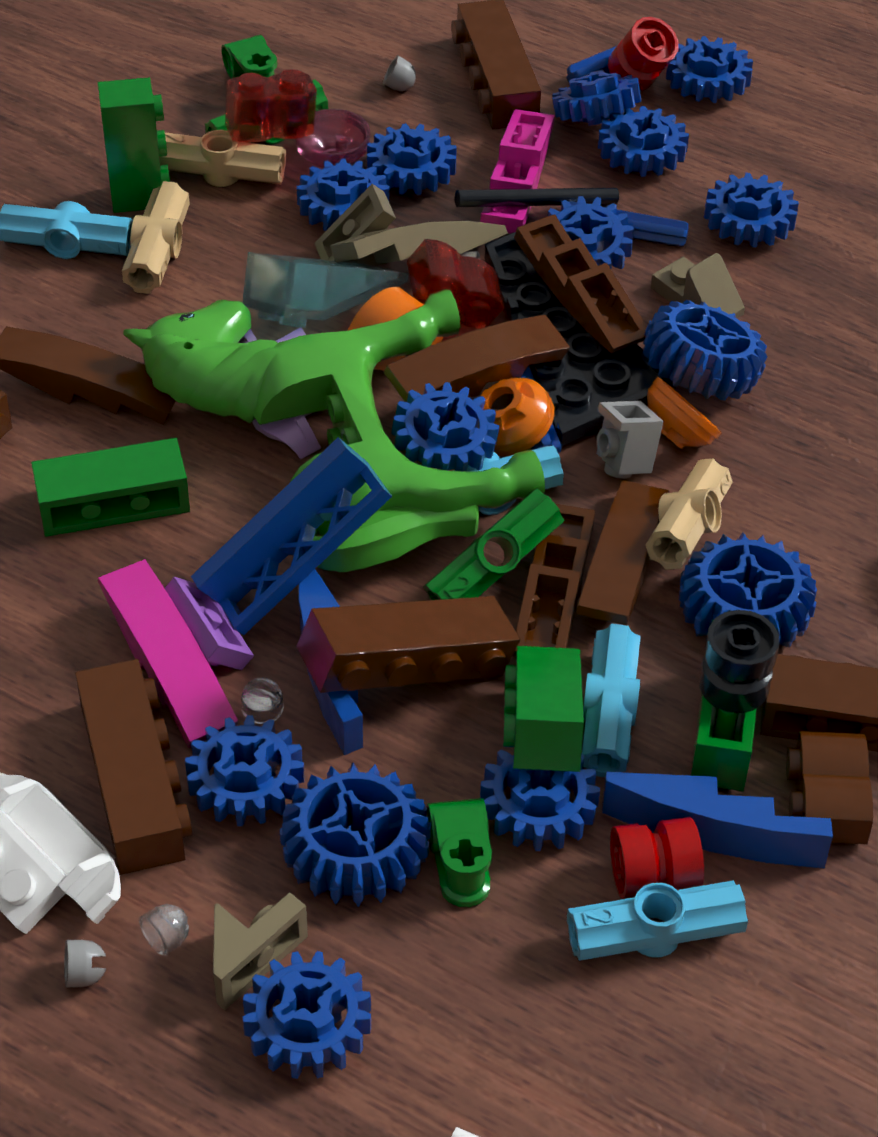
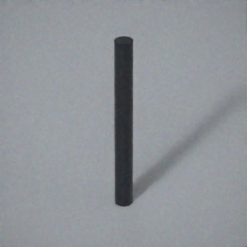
(532, 197)

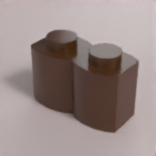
(832, 783)

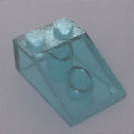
(311, 288)

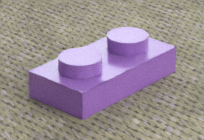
(209, 625)

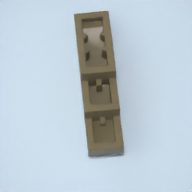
(402, 241)

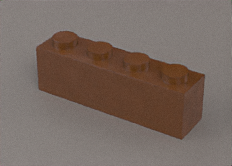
(495, 61)
(406, 643)
(821, 698)
(131, 768)

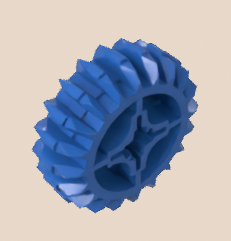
(704, 350)
(748, 578)
(354, 809)

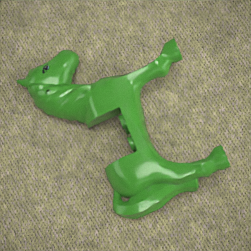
(203, 365)

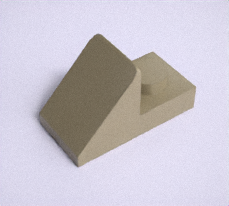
(367, 214)
(699, 283)
(247, 951)

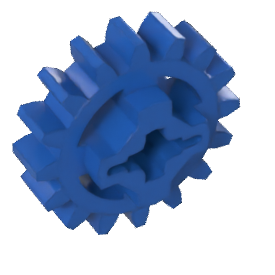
(710, 69)
(596, 97)
(643, 141)
(413, 158)
(334, 189)
(751, 210)
(600, 229)
(445, 429)
(244, 770)
(539, 801)
(305, 1020)

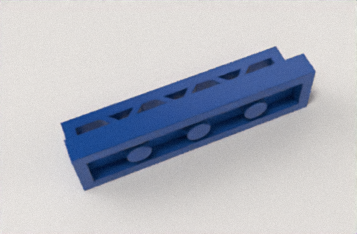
(288, 528)

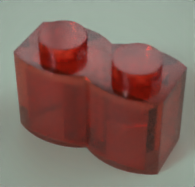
(270, 106)
(471, 280)

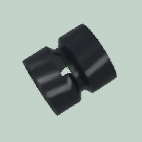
(738, 661)

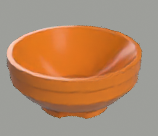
(524, 419)
(682, 421)

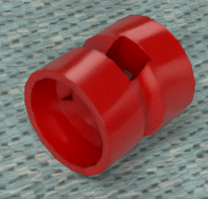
(644, 51)
(666, 856)

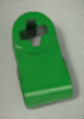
(248, 56)
(461, 850)

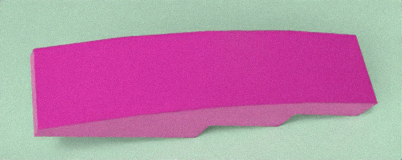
(519, 164)
(166, 650)

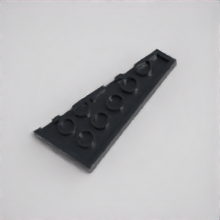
(588, 369)

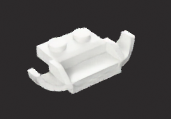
(48, 856)

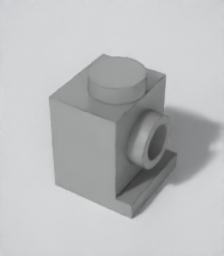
(628, 438)

